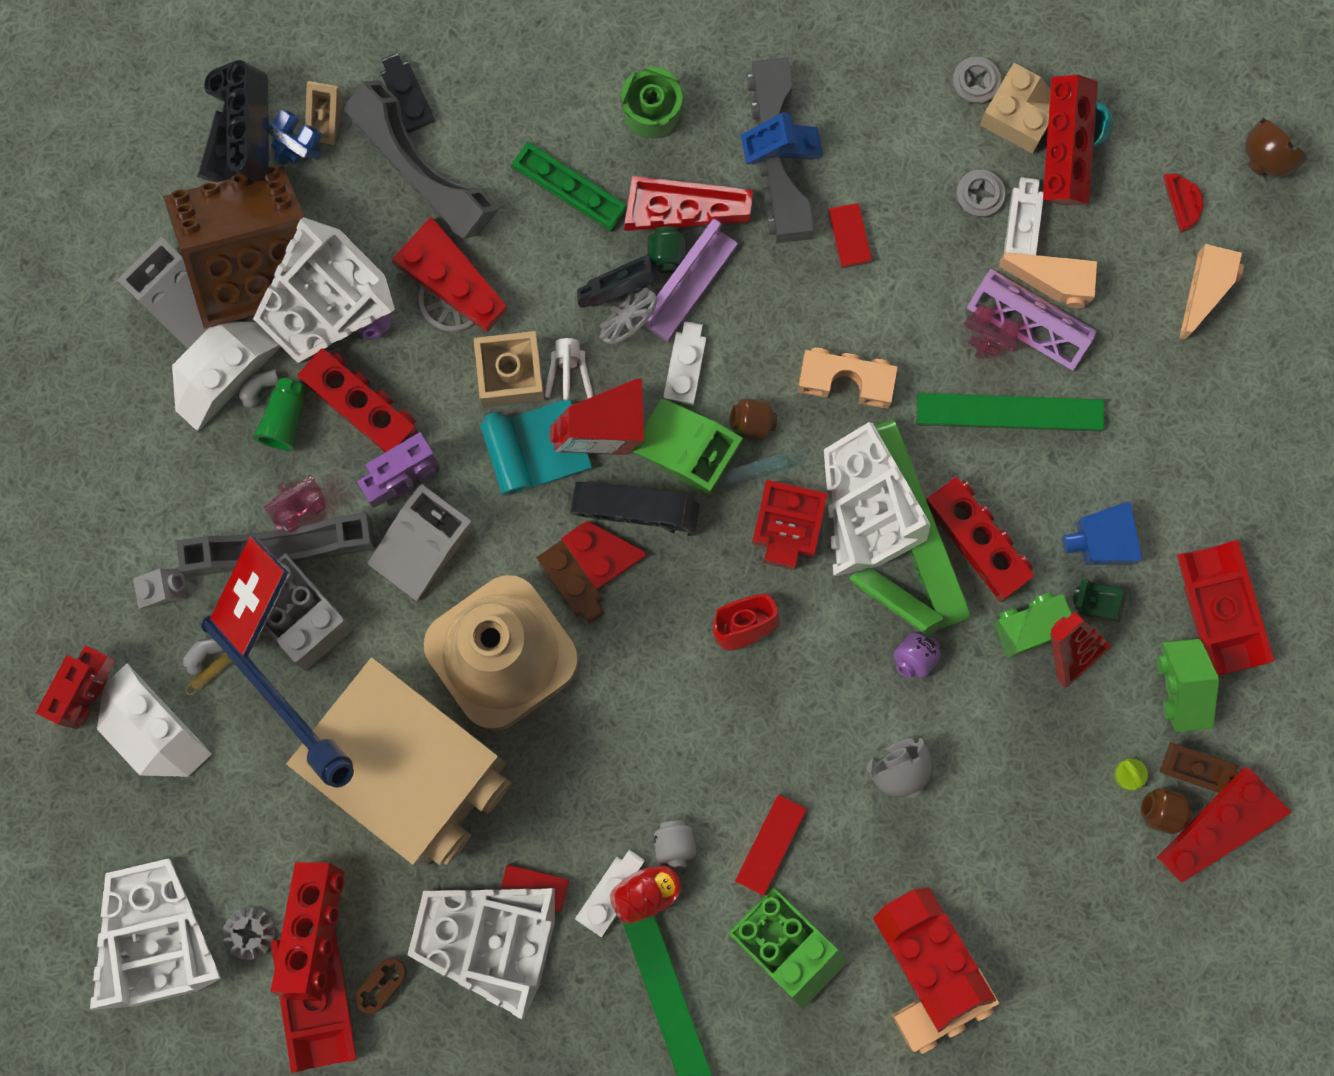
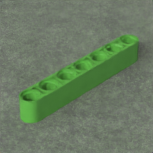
(930, 557)

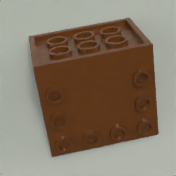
(234, 240)

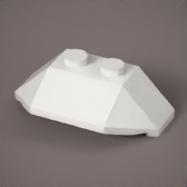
(218, 368)
(147, 729)

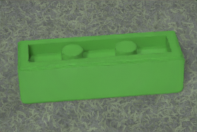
(897, 600)

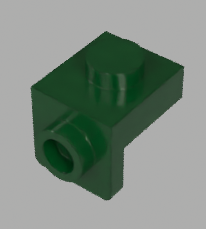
(1099, 601)

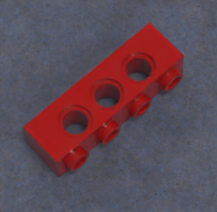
(1070, 140)
(317, 377)
(1000, 582)
(302, 914)

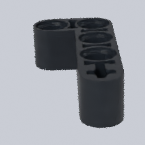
(247, 116)
(636, 506)

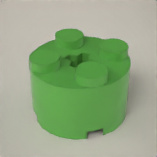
(637, 95)

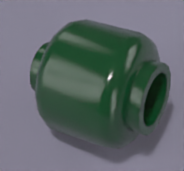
(667, 248)

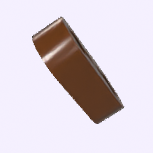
(375, 980)

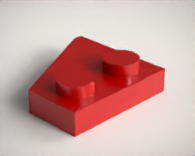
(601, 553)

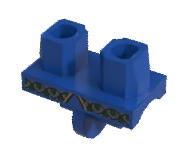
(302, 144)

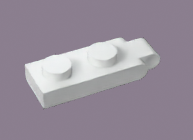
(1024, 218)
(685, 364)
(598, 910)

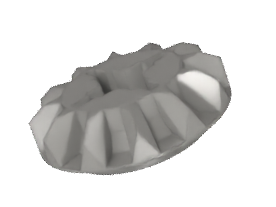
(977, 67)
(992, 186)
(256, 946)

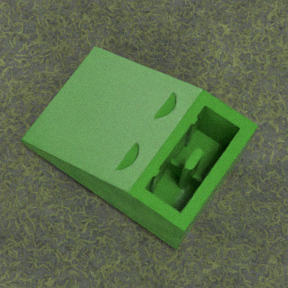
(688, 446)
(788, 947)

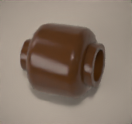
(752, 419)
(1166, 811)

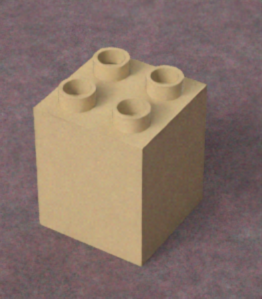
(410, 765)

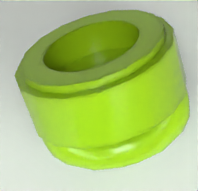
(1131, 774)

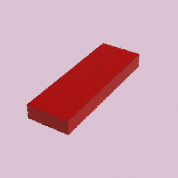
(770, 845)

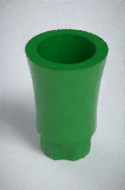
(282, 416)

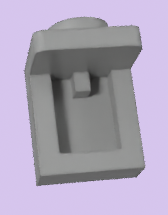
(159, 587)

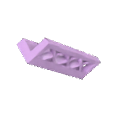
(690, 280)
(1040, 312)

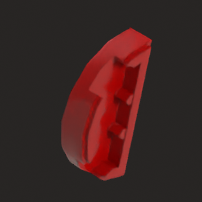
(1185, 200)

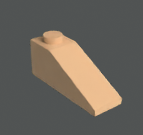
(1212, 277)
(1059, 278)

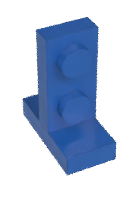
(781, 139)

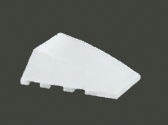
(321, 292)
(885, 512)
(148, 940)
(487, 941)

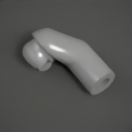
(253, 386)
(197, 653)

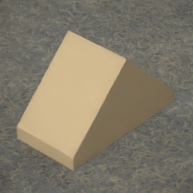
(324, 110)

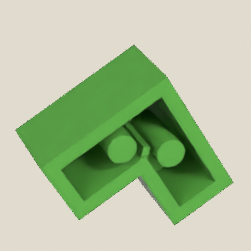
(1189, 684)

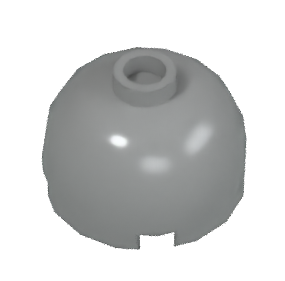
(907, 770)

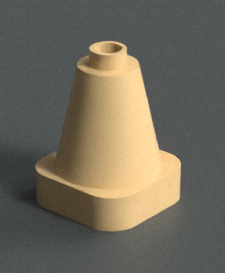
(518, 674)

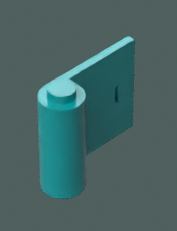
(523, 450)

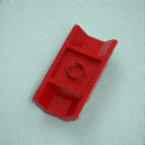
(1225, 608)
(932, 957)
(319, 1030)

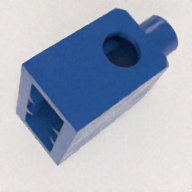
(1106, 537)

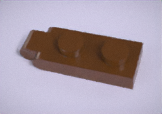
(571, 581)
(1197, 767)

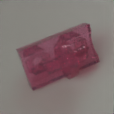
(979, 323)
(293, 502)

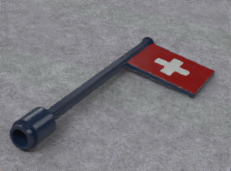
(236, 627)

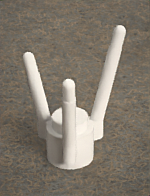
(566, 356)

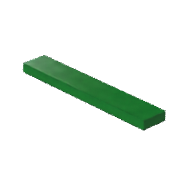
(1010, 412)
(667, 998)

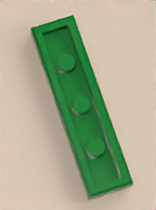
(569, 186)

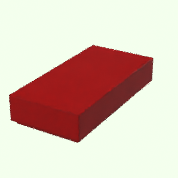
(849, 235)
(526, 879)

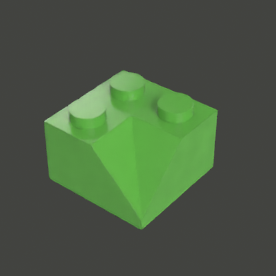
(1031, 627)

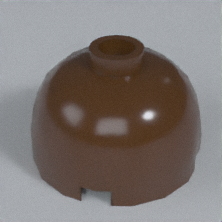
(1272, 151)

